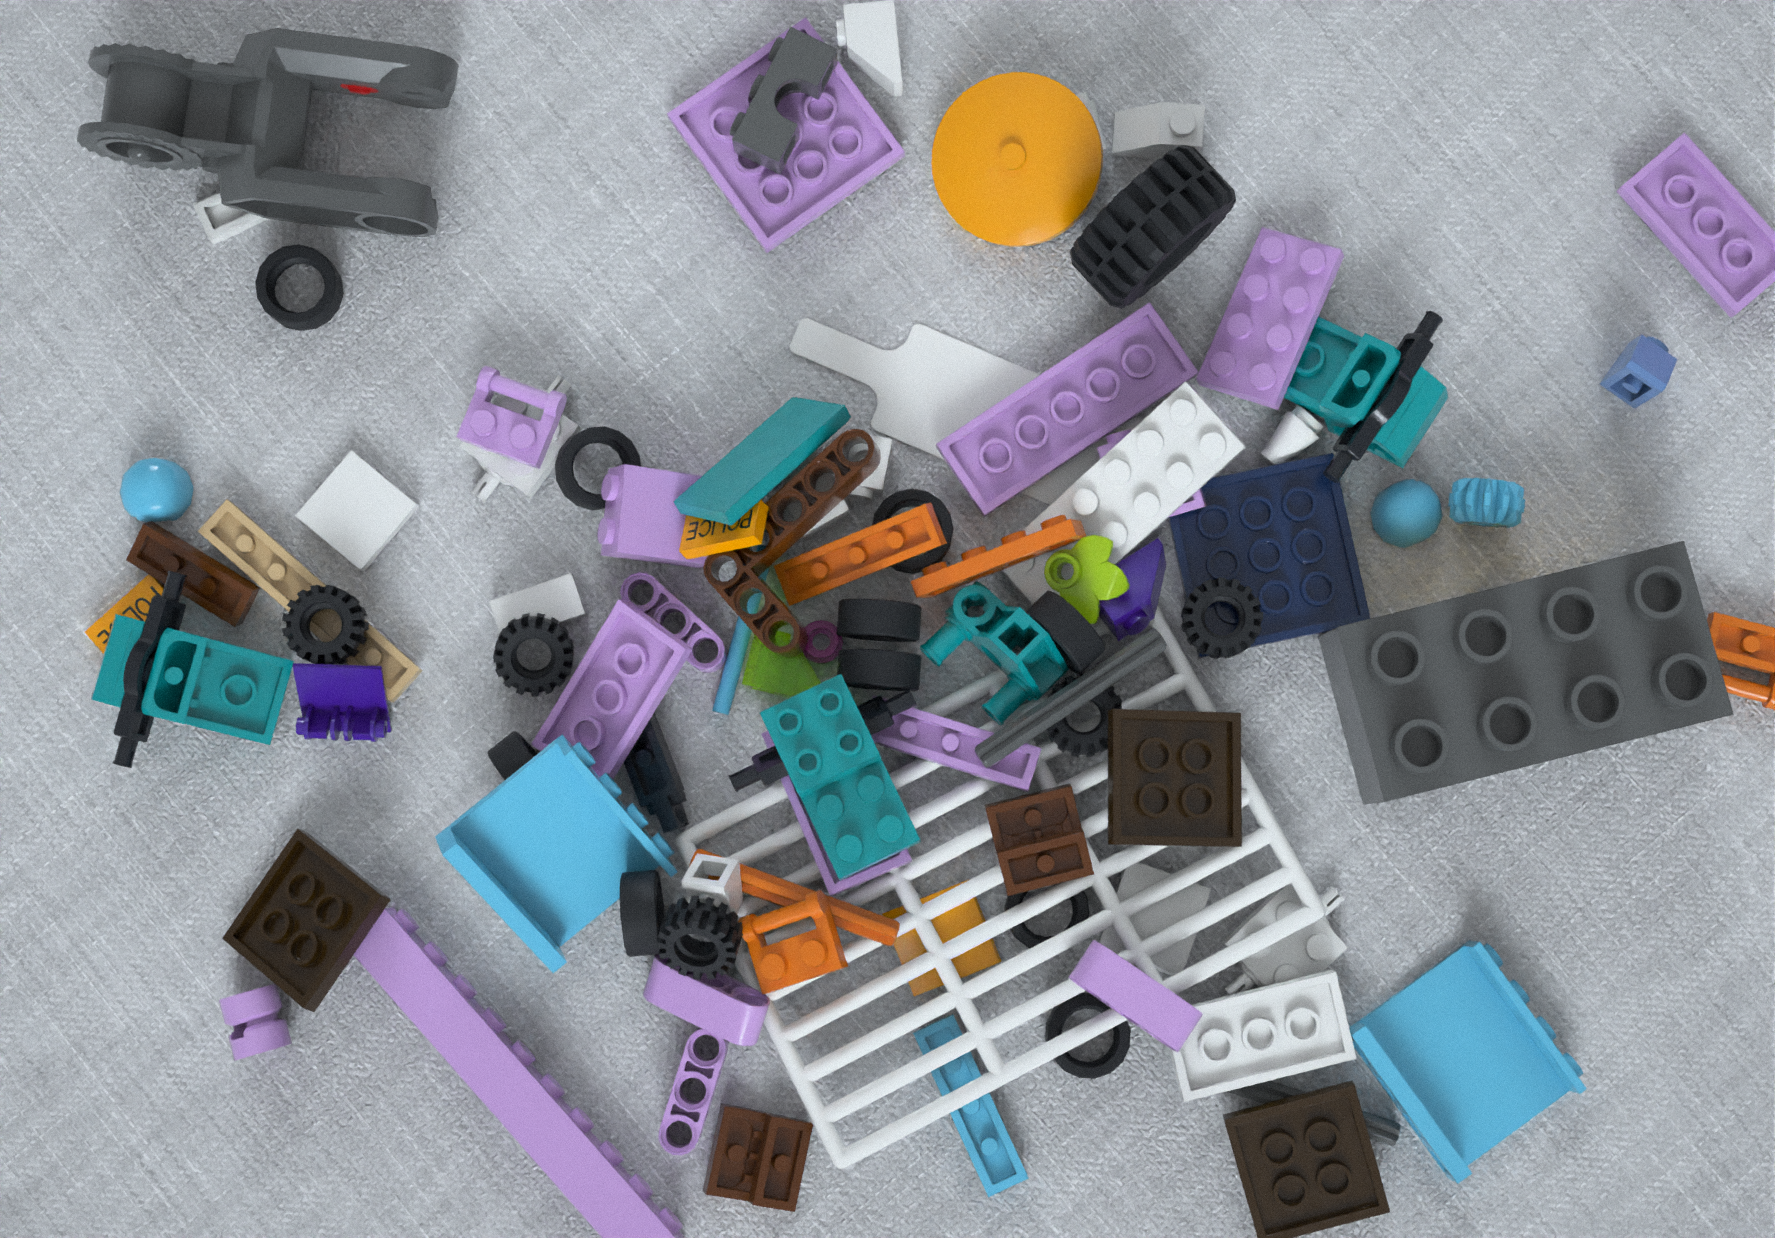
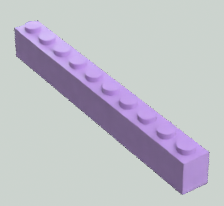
(509, 1083)

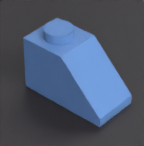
(1640, 371)

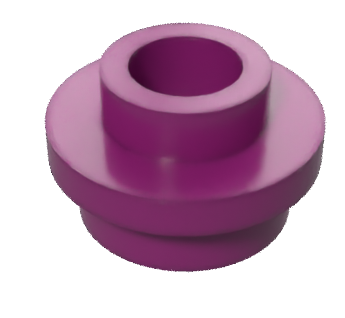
(826, 628)

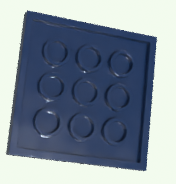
(1285, 539)

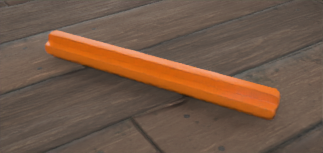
(784, 893)

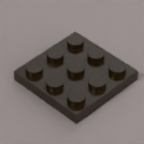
(1174, 778)
(306, 920)
(1306, 1162)

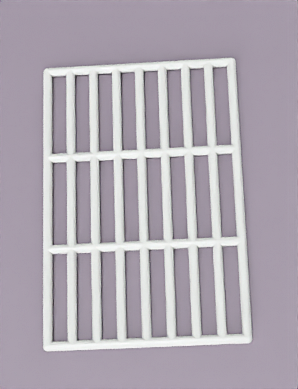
(940, 954)

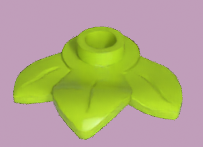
(1092, 576)

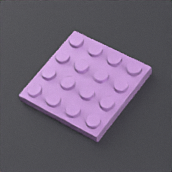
(837, 150)

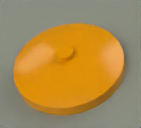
(1017, 159)

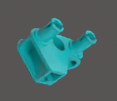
(996, 635)

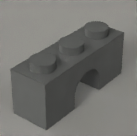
(797, 66)

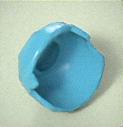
(156, 490)
(1406, 513)

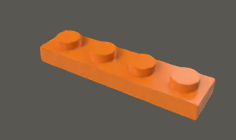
(1014, 550)
(860, 554)

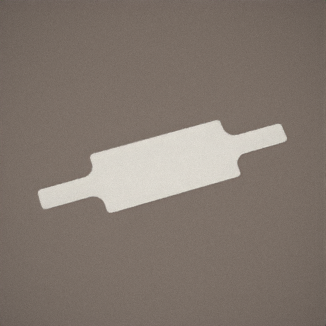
(933, 389)

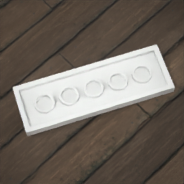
(1138, 482)

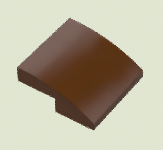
(1039, 839)
(757, 1157)

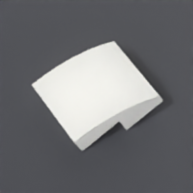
(1158, 916)

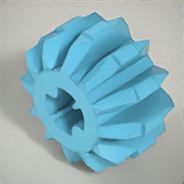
(1486, 502)

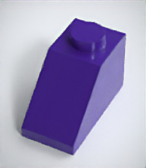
(1138, 605)

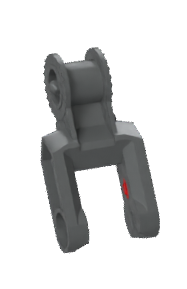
(253, 120)

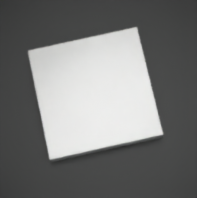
(357, 511)

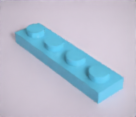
(978, 1120)

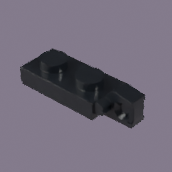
(657, 778)

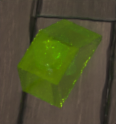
(775, 673)

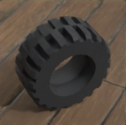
(1152, 226)

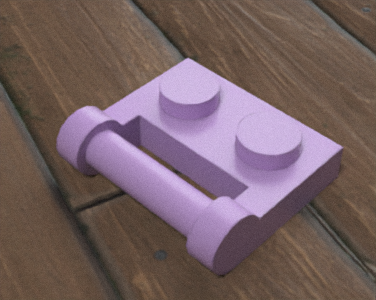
(508, 431)

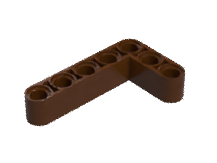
(785, 534)

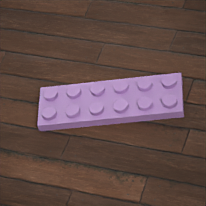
(1066, 409)

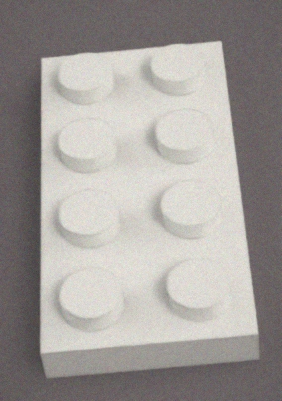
(1264, 1036)

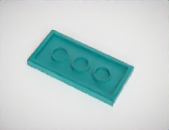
(762, 460)

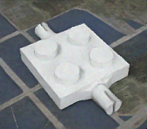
(512, 472)
(1294, 956)

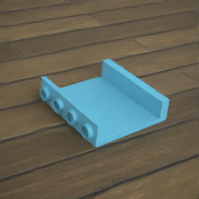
(552, 847)
(1464, 1057)

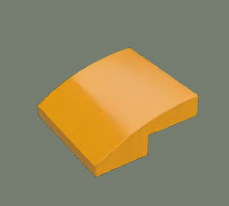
(948, 927)

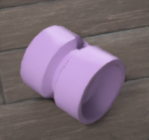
(255, 1021)

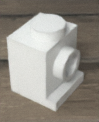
(726, 889)

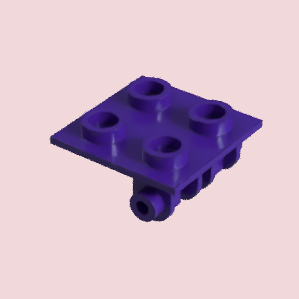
(342, 700)

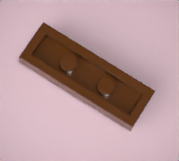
(207, 580)

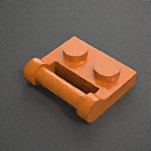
(1747, 646)
(799, 956)

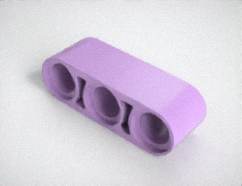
(665, 603)
(1135, 995)
(715, 1005)
(681, 1108)

